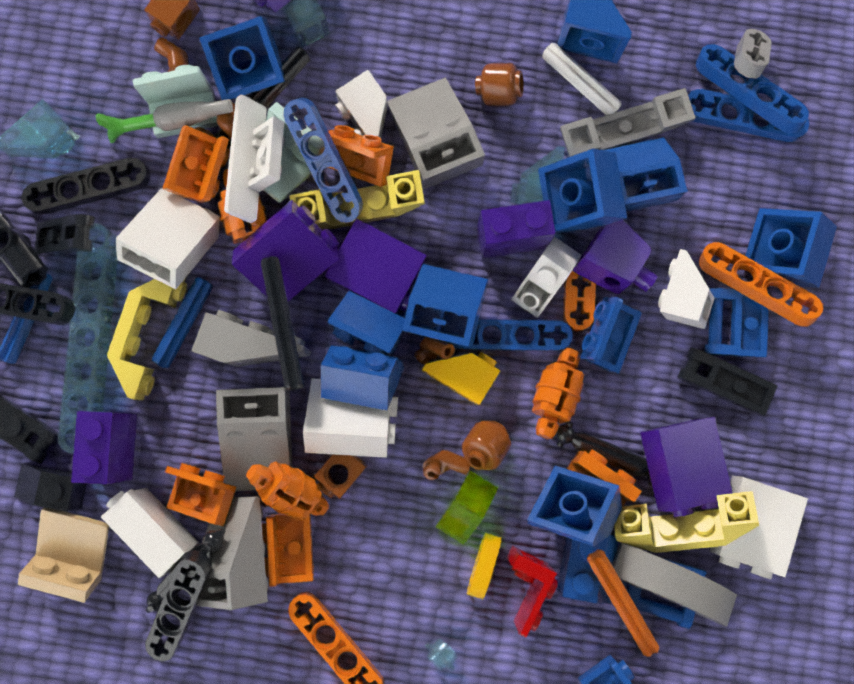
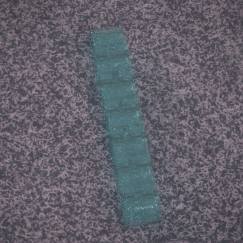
(82, 322)

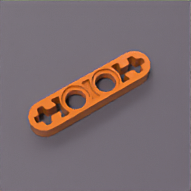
(757, 288)
(341, 643)

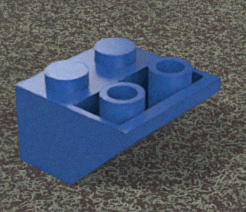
(649, 174)
(445, 305)
(368, 324)

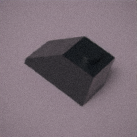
(49, 488)

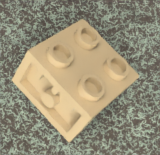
(67, 555)

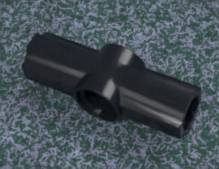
(19, 256)

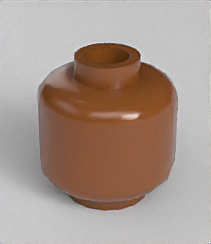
(500, 84)
(486, 445)

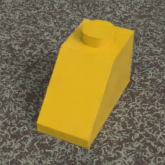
(465, 374)

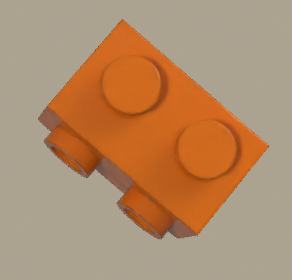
(363, 155)
(196, 165)
(595, 466)
(200, 496)
(288, 549)

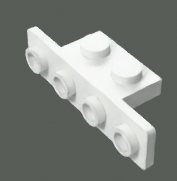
(253, 157)

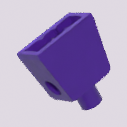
(616, 259)

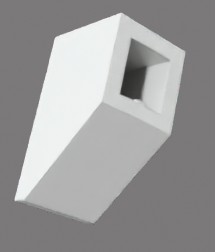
(363, 104)
(546, 277)
(687, 295)

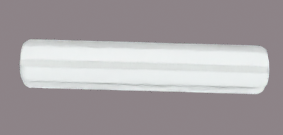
(581, 79)

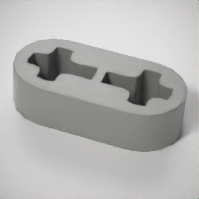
(752, 53)

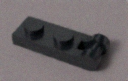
(64, 235)
(728, 382)
(18, 428)

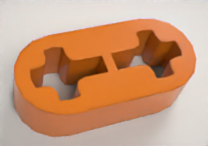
(570, 302)

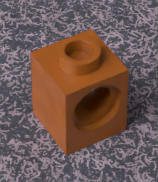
(171, 16)
(328, 486)

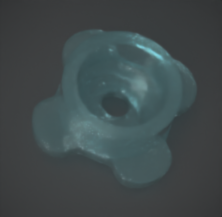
(441, 655)

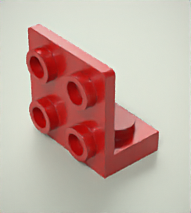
(542, 586)

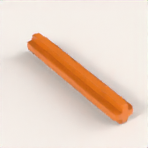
(623, 602)

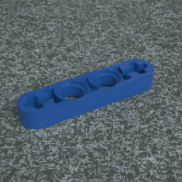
(748, 91)
(744, 119)
(318, 163)
(508, 341)

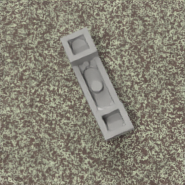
(629, 125)
(674, 583)

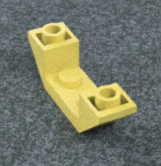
(396, 198)
(135, 378)
(694, 531)

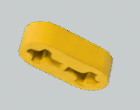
(484, 566)

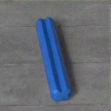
(182, 322)
(20, 328)

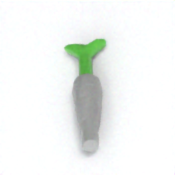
(166, 117)

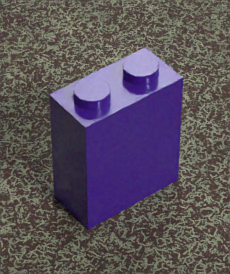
(515, 229)
(297, 242)
(376, 267)
(104, 447)
(686, 465)

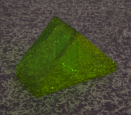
(467, 507)

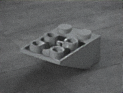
(436, 132)
(232, 343)
(252, 431)
(239, 566)

